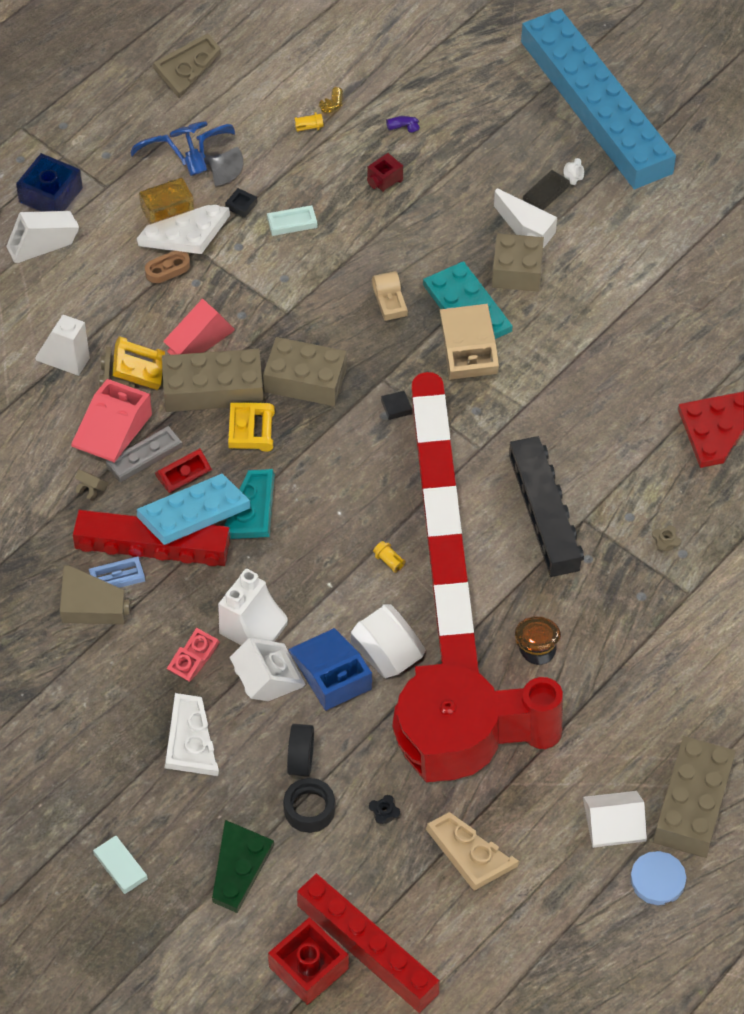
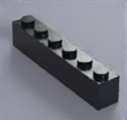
(545, 506)

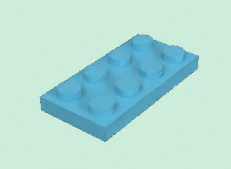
(193, 508)

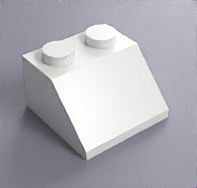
(266, 669)

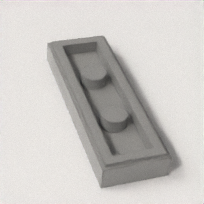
(144, 454)

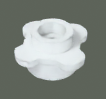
(574, 171)

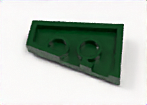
(239, 864)

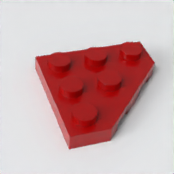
(713, 426)

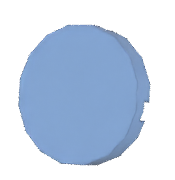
(658, 878)

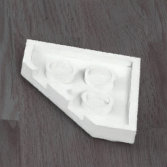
(186, 231)

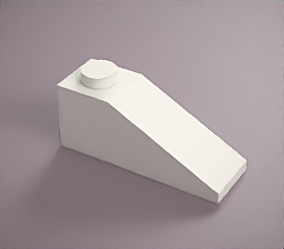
(524, 217)

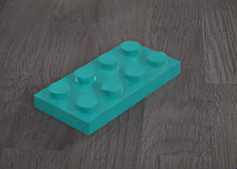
(461, 288)

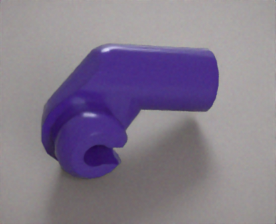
(403, 121)

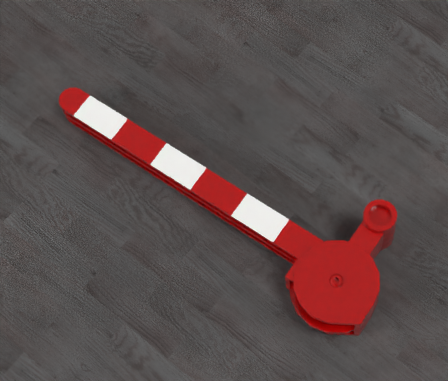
(448, 712)

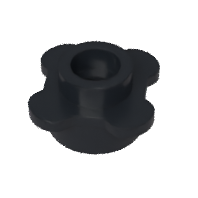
(384, 816)

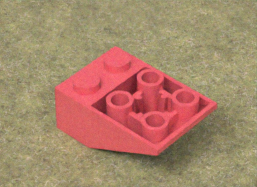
(112, 420)

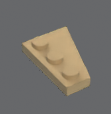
(470, 854)

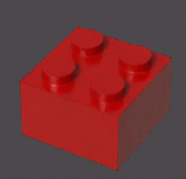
(308, 960)

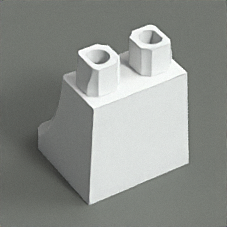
(250, 611)

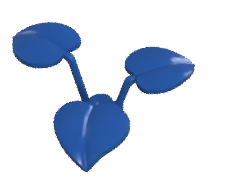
(194, 158)

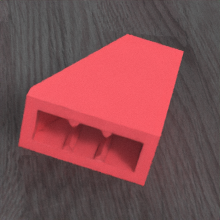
(198, 331)

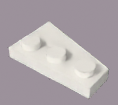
(189, 739)

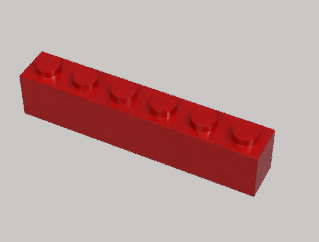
(131, 537)
(368, 943)

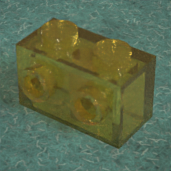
(166, 200)

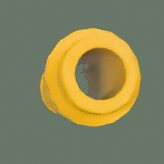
(309, 122)
(389, 556)

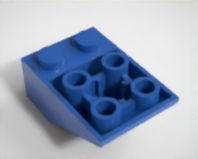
(332, 668)

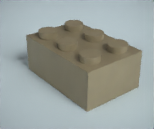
(305, 371)

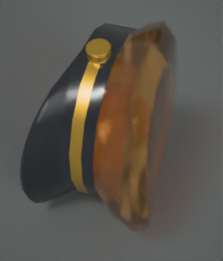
(537, 639)

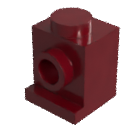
(384, 172)

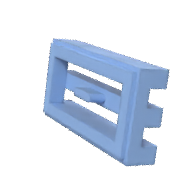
(120, 578)

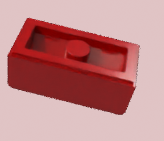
(183, 470)

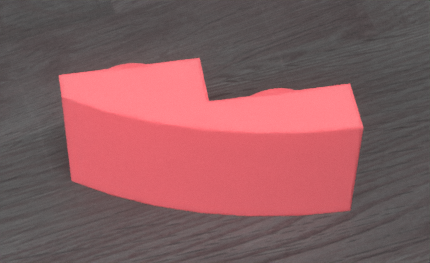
(194, 655)

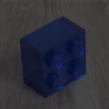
(49, 184)

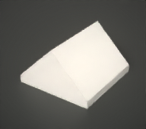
(615, 818)

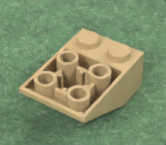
(469, 341)

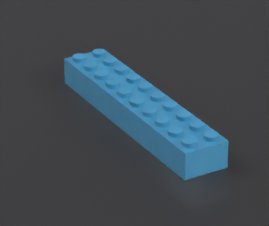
(598, 99)

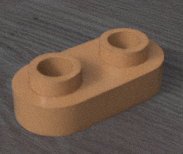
(165, 266)

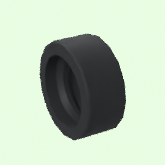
(300, 750)
(307, 786)

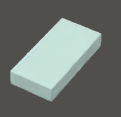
(292, 220)
(120, 864)

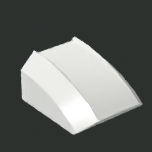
(387, 641)

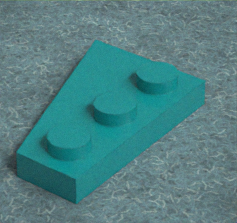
(256, 521)

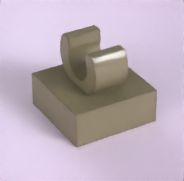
(90, 481)

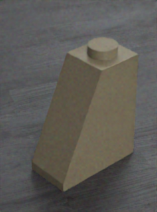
(91, 599)

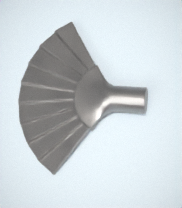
(225, 166)

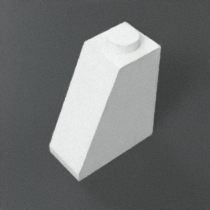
(41, 233)
(66, 346)

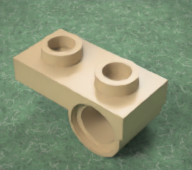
(389, 295)

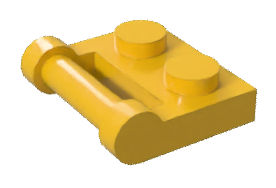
(136, 369)
(243, 423)

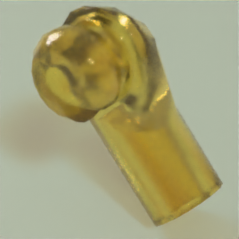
(334, 103)

